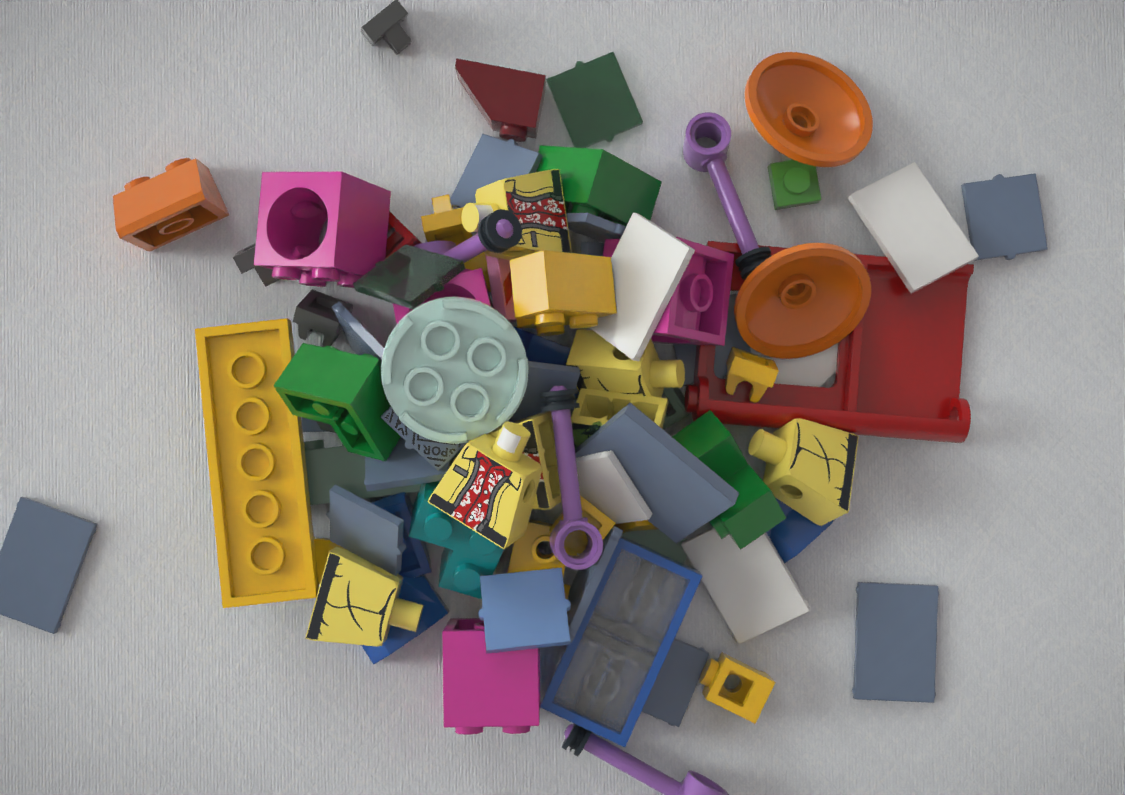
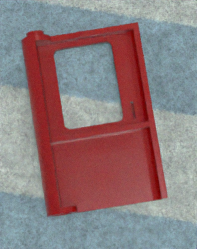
(892, 371)

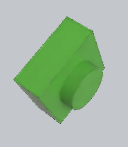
(793, 184)

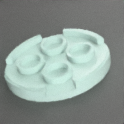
(454, 369)

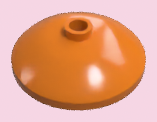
(808, 109)
(802, 300)

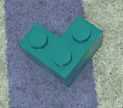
(465, 551)

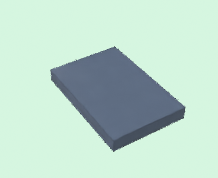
(668, 476)

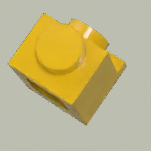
(744, 700)

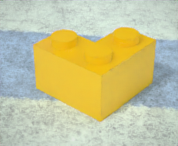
(561, 290)

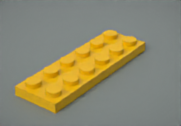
(255, 465)

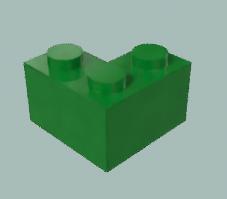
(601, 183)
(342, 392)
(755, 506)

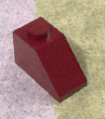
(505, 97)

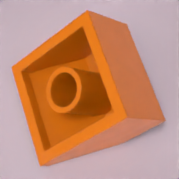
(168, 205)

